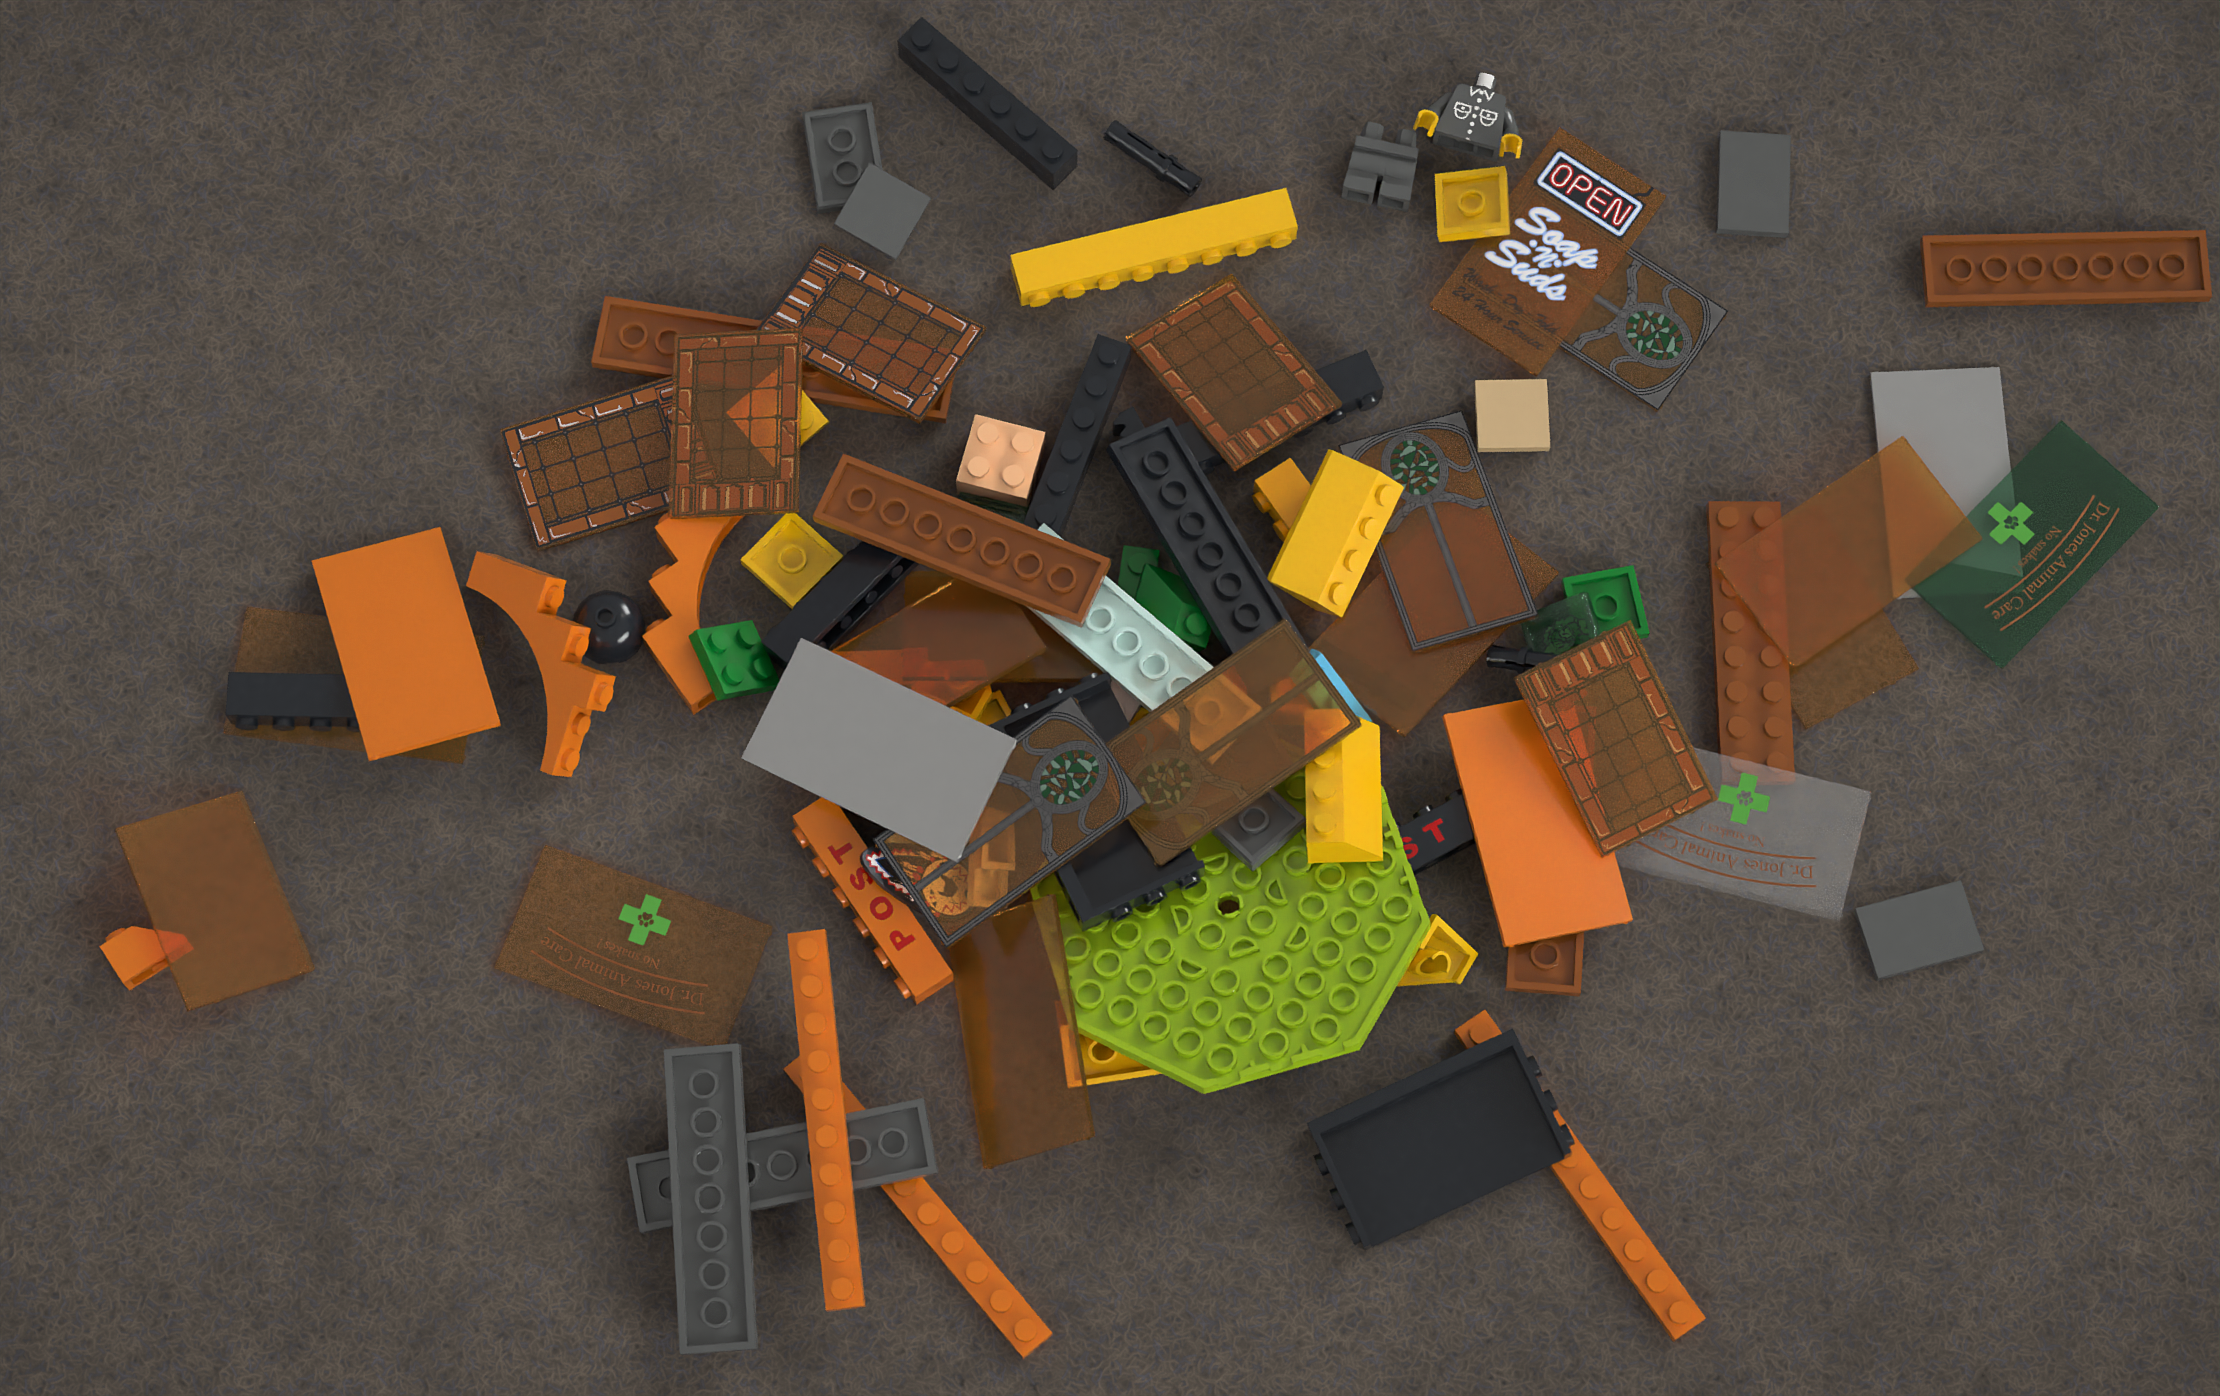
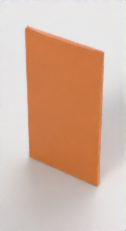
(405, 644)
(1528, 830)

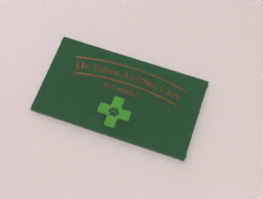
(2041, 543)

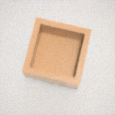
(1001, 461)

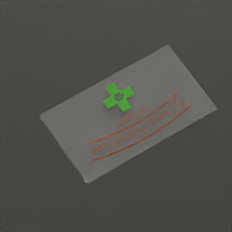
(1763, 839)

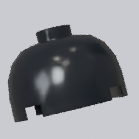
(614, 626)

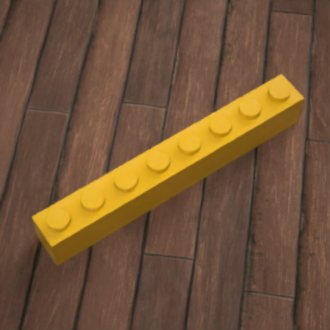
(1154, 247)

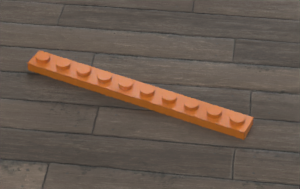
(826, 1120)
(1610, 1218)
(957, 1250)

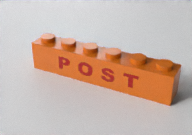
(878, 914)

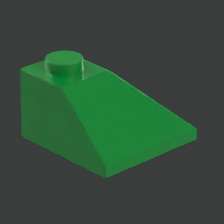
(1173, 605)

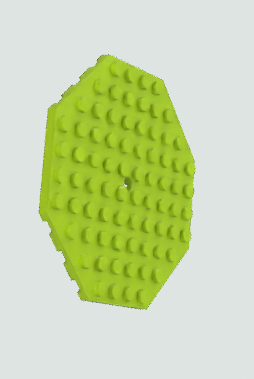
(1253, 988)

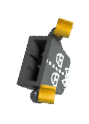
(1473, 121)

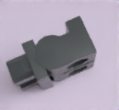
(1382, 163)

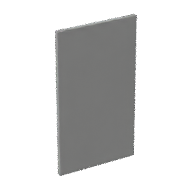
(1951, 423)
(879, 749)

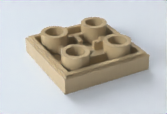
(1512, 415)

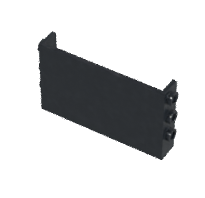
(1117, 868)
(1439, 1139)

